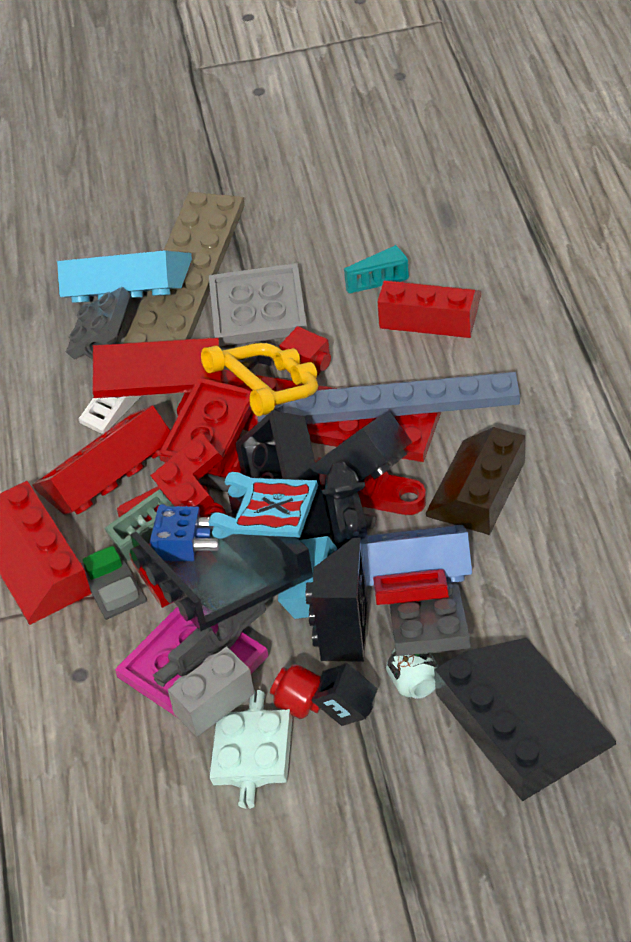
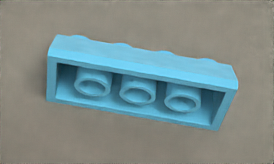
(135, 272)

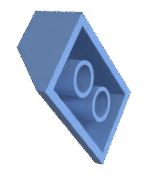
(418, 551)

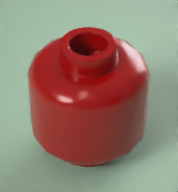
(295, 689)

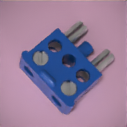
(180, 533)

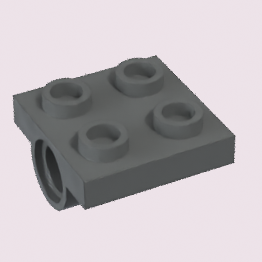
(98, 323)

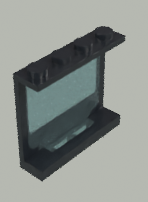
(226, 580)

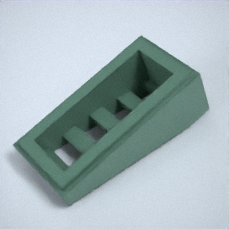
(127, 522)

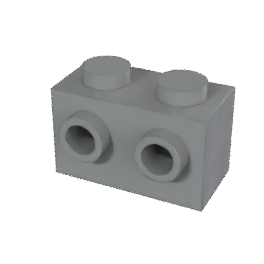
(211, 691)

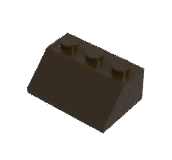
(479, 480)

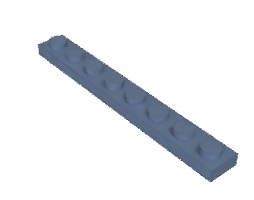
(406, 398)

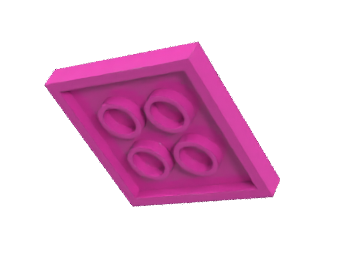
(153, 653)

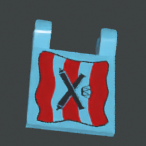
(267, 508)

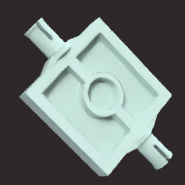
(251, 749)

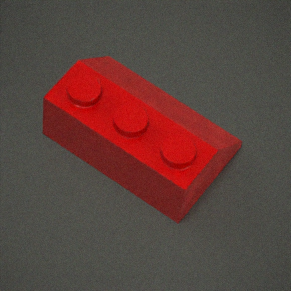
(428, 308)

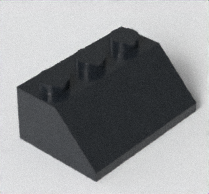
(370, 449)
(339, 604)

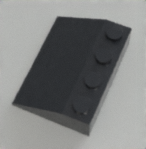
(520, 714)

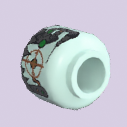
(412, 674)

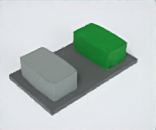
(112, 582)

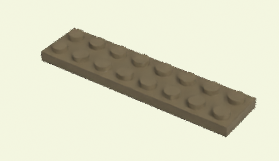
(205, 231)

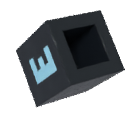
(344, 694)

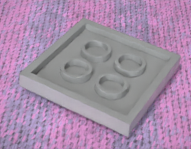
(256, 304)

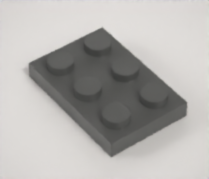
(430, 624)

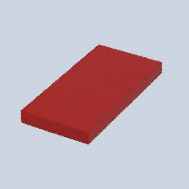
(149, 367)

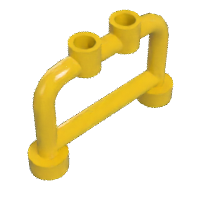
(263, 397)

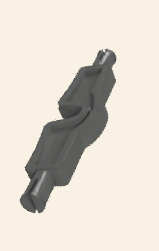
(204, 643)

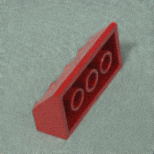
(104, 461)
(36, 557)

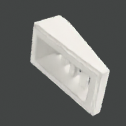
(97, 405)

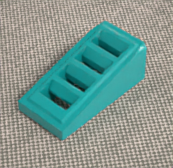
(385, 266)

